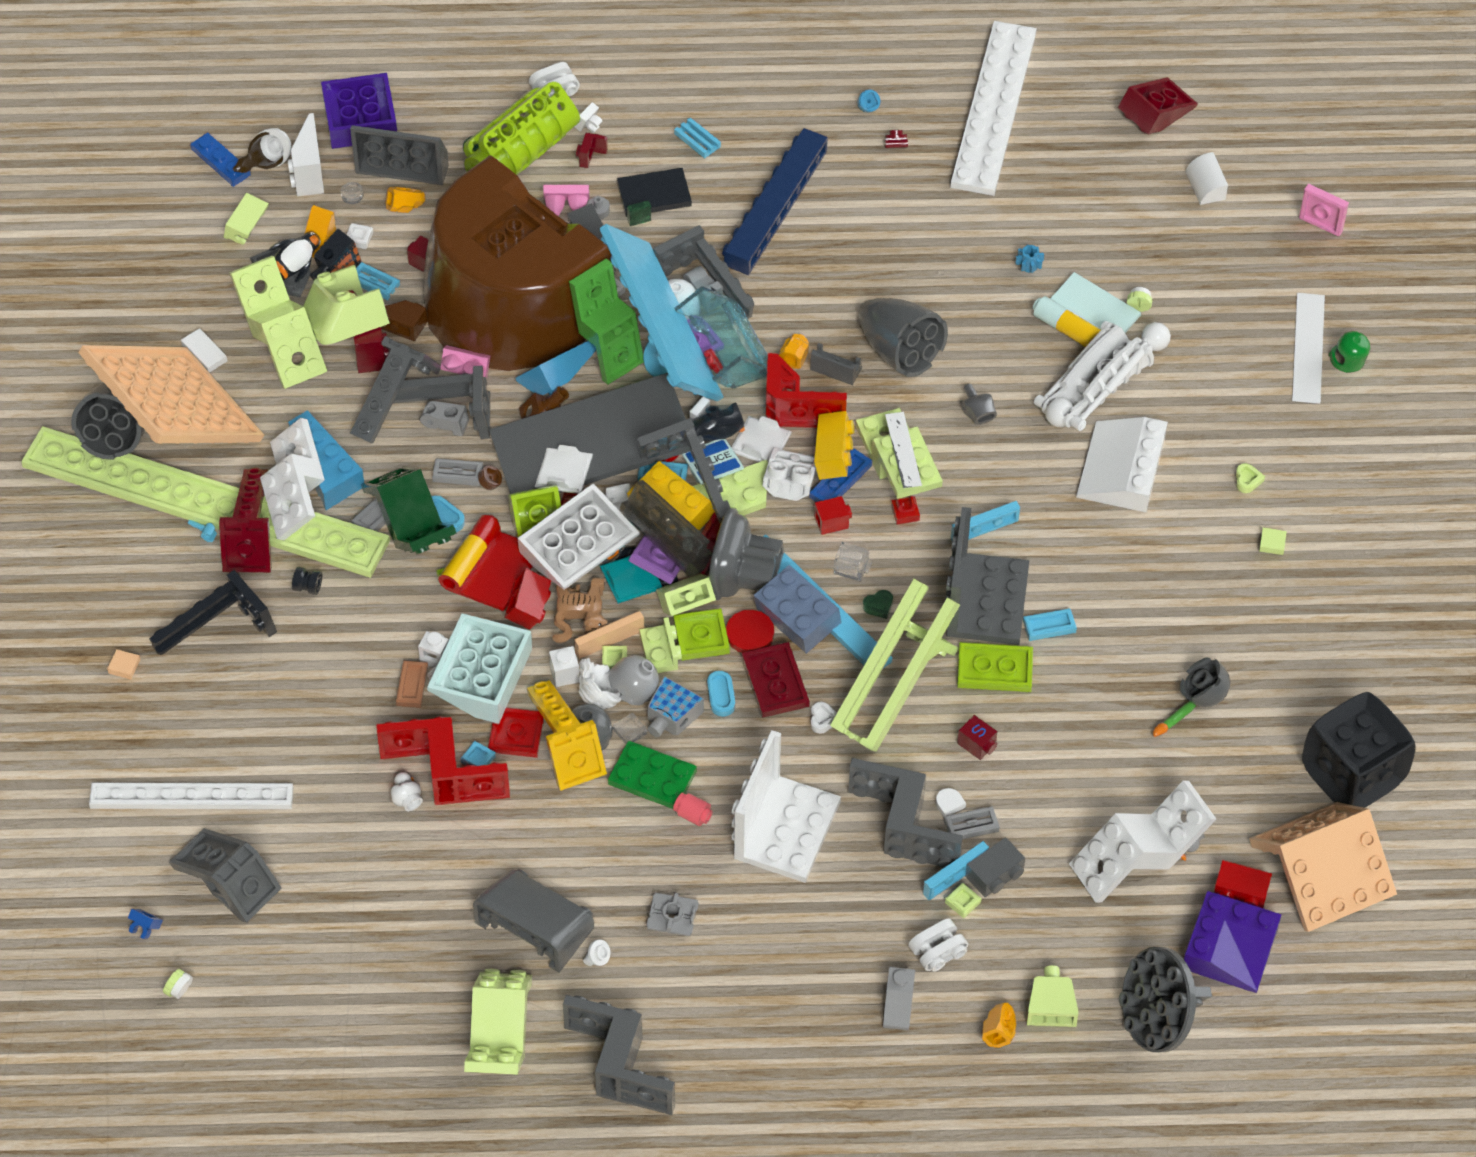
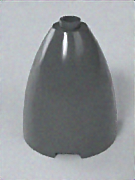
(903, 333)
(105, 425)

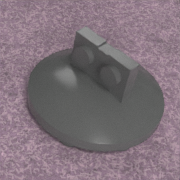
(1160, 999)

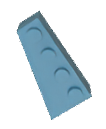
(339, 470)

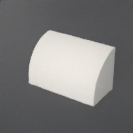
(1207, 179)

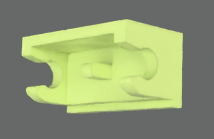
(244, 218)

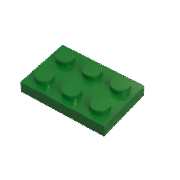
(651, 774)

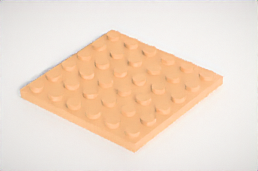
(171, 394)

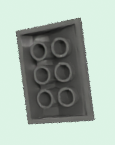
(399, 155)

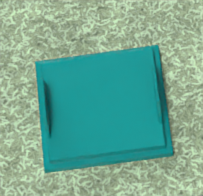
(629, 580)

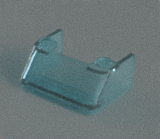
(729, 334)

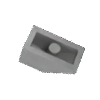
(899, 998)

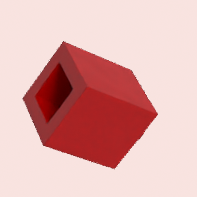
(832, 515)

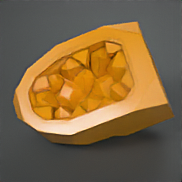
(403, 199)
(795, 350)
(999, 1026)

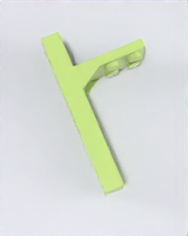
(930, 646)

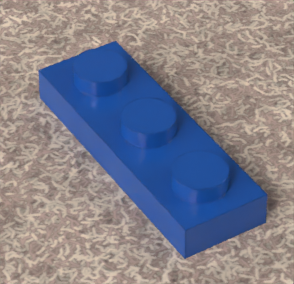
(218, 158)
(839, 486)

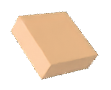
(123, 664)

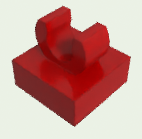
(905, 510)

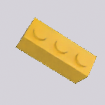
(833, 445)

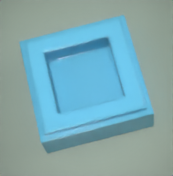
(477, 755)

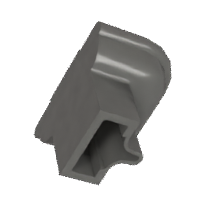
(742, 558)

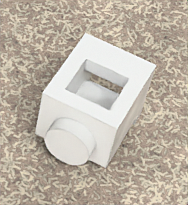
(432, 643)

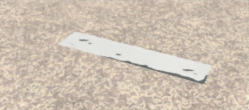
(903, 450)

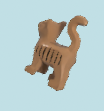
(577, 605)

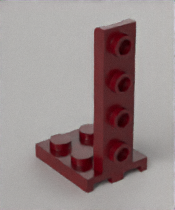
(245, 535)

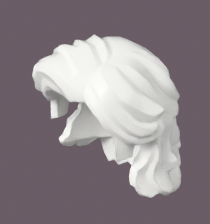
(595, 685)

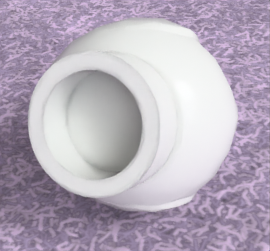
(406, 792)

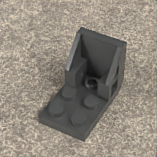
(230, 871)

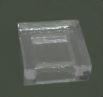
(630, 728)

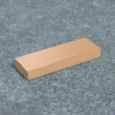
(609, 634)

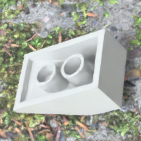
(306, 161)

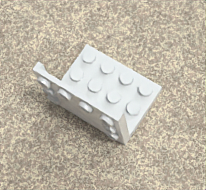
(779, 819)

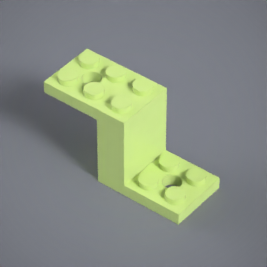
(278, 322)
(498, 1022)

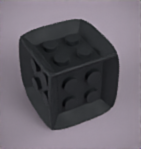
(1358, 751)

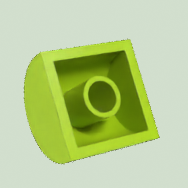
(532, 507)

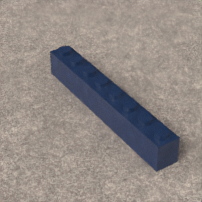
(775, 201)

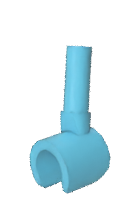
(208, 533)

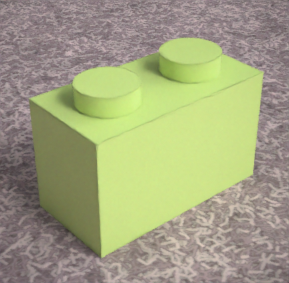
(686, 594)

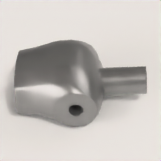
(978, 407)

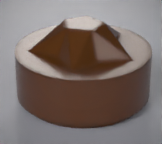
(490, 477)

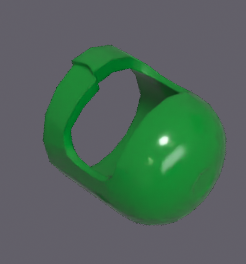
(1354, 348)

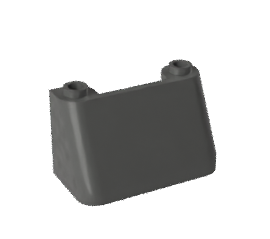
(535, 916)

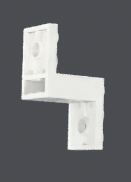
(1142, 841)

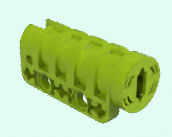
(525, 136)

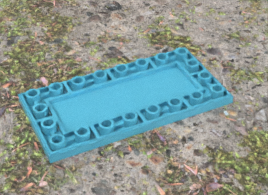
(656, 304)

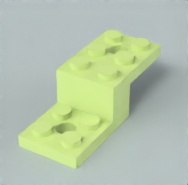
(883, 456)

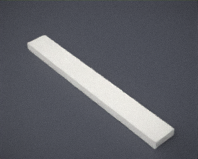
(191, 796)

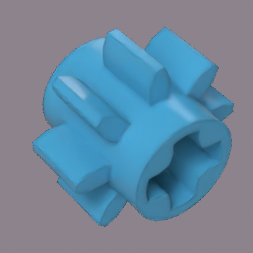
(1029, 258)

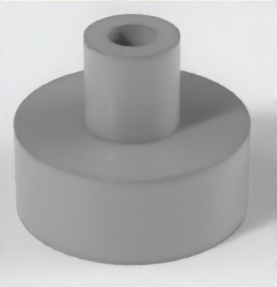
(601, 206)

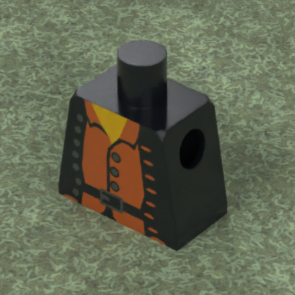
(336, 254)

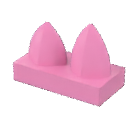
(557, 194)
(462, 361)

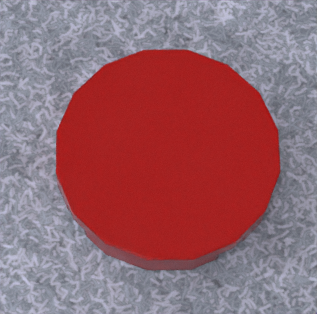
(750, 631)

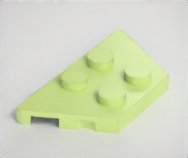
(743, 488)

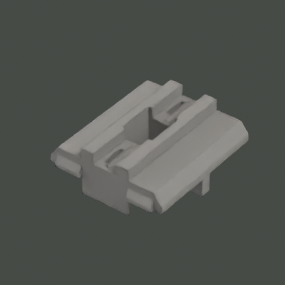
(683, 907)

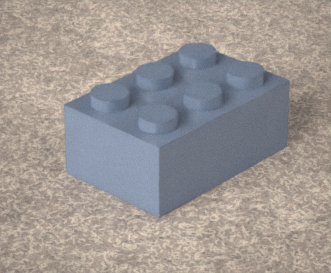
(797, 609)

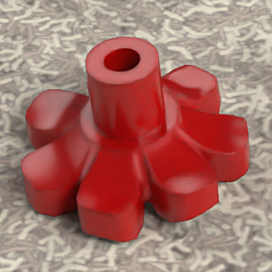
(712, 360)

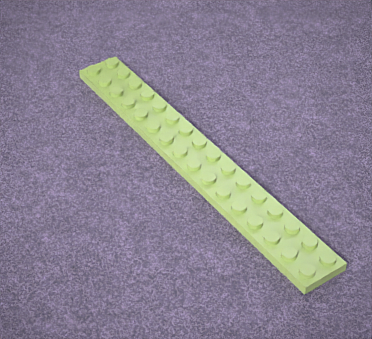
(198, 500)

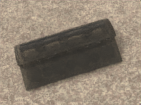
(666, 529)

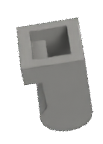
(699, 277)
(445, 416)

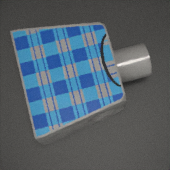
(673, 708)

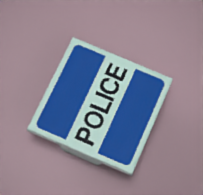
(722, 457)

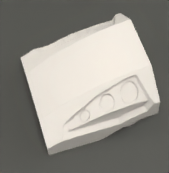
(789, 474)

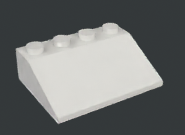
(1123, 462)
(576, 537)

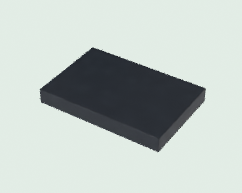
(662, 189)

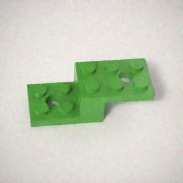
(606, 321)

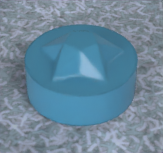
(868, 101)

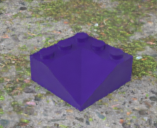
(357, 102)
(1232, 941)

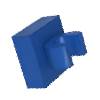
(145, 920)

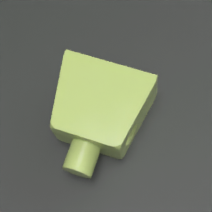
(1052, 1000)

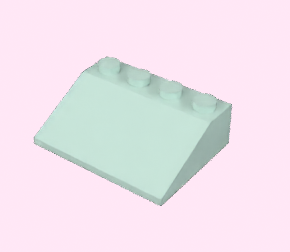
(481, 666)

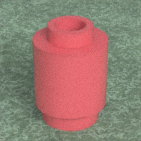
(693, 809)

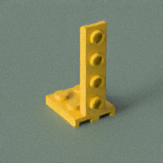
(572, 746)

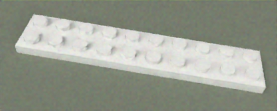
(993, 108)

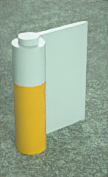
(1082, 308)

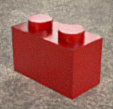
(528, 599)
(1243, 883)

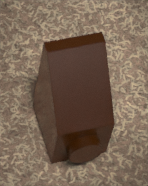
(406, 319)

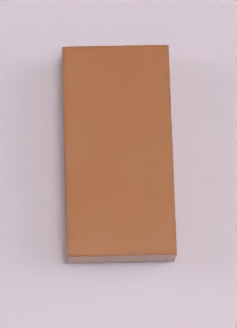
(412, 684)

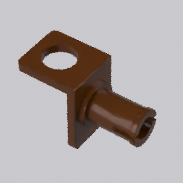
(542, 403)

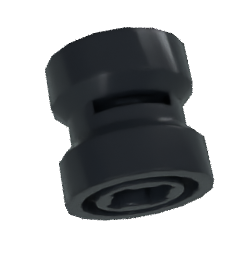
(307, 580)

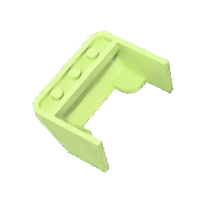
(341, 314)

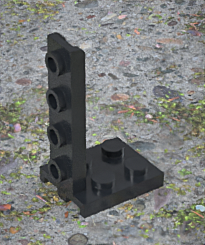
(209, 608)

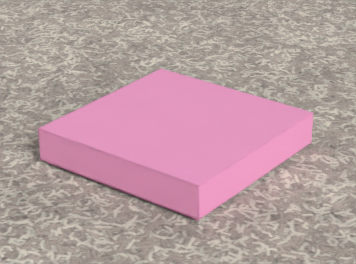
(1323, 210)

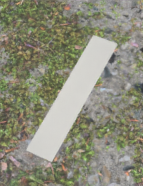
(1308, 348)

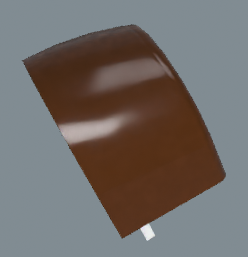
(504, 270)

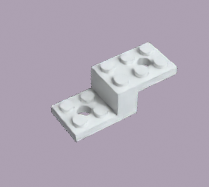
(292, 479)

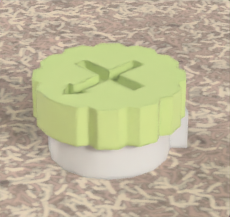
(1140, 299)
(177, 984)

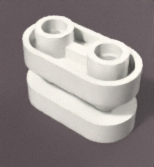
(557, 73)
(938, 945)

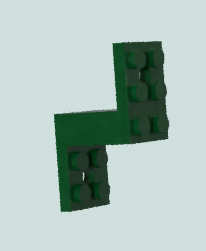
(409, 510)

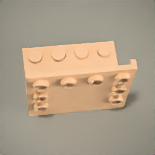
(1330, 862)

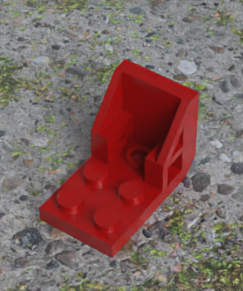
(796, 407)

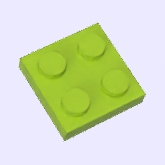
(701, 634)

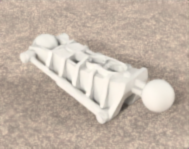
(1107, 364)

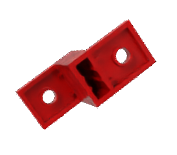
(436, 739)

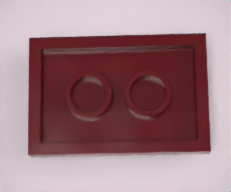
(775, 680)

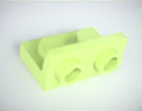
(660, 646)

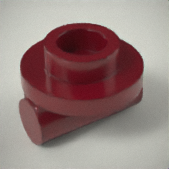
(896, 139)

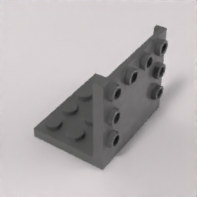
(987, 589)

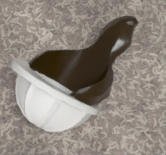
(265, 151)

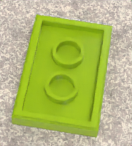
(995, 667)

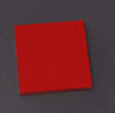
(517, 733)

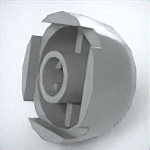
(634, 679)

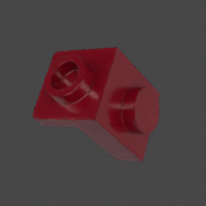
(591, 144)

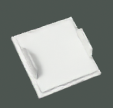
(760, 439)
(564, 468)

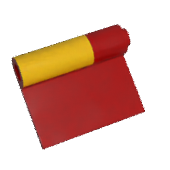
(485, 565)

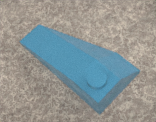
(556, 371)

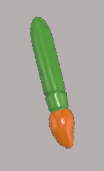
(1173, 719)

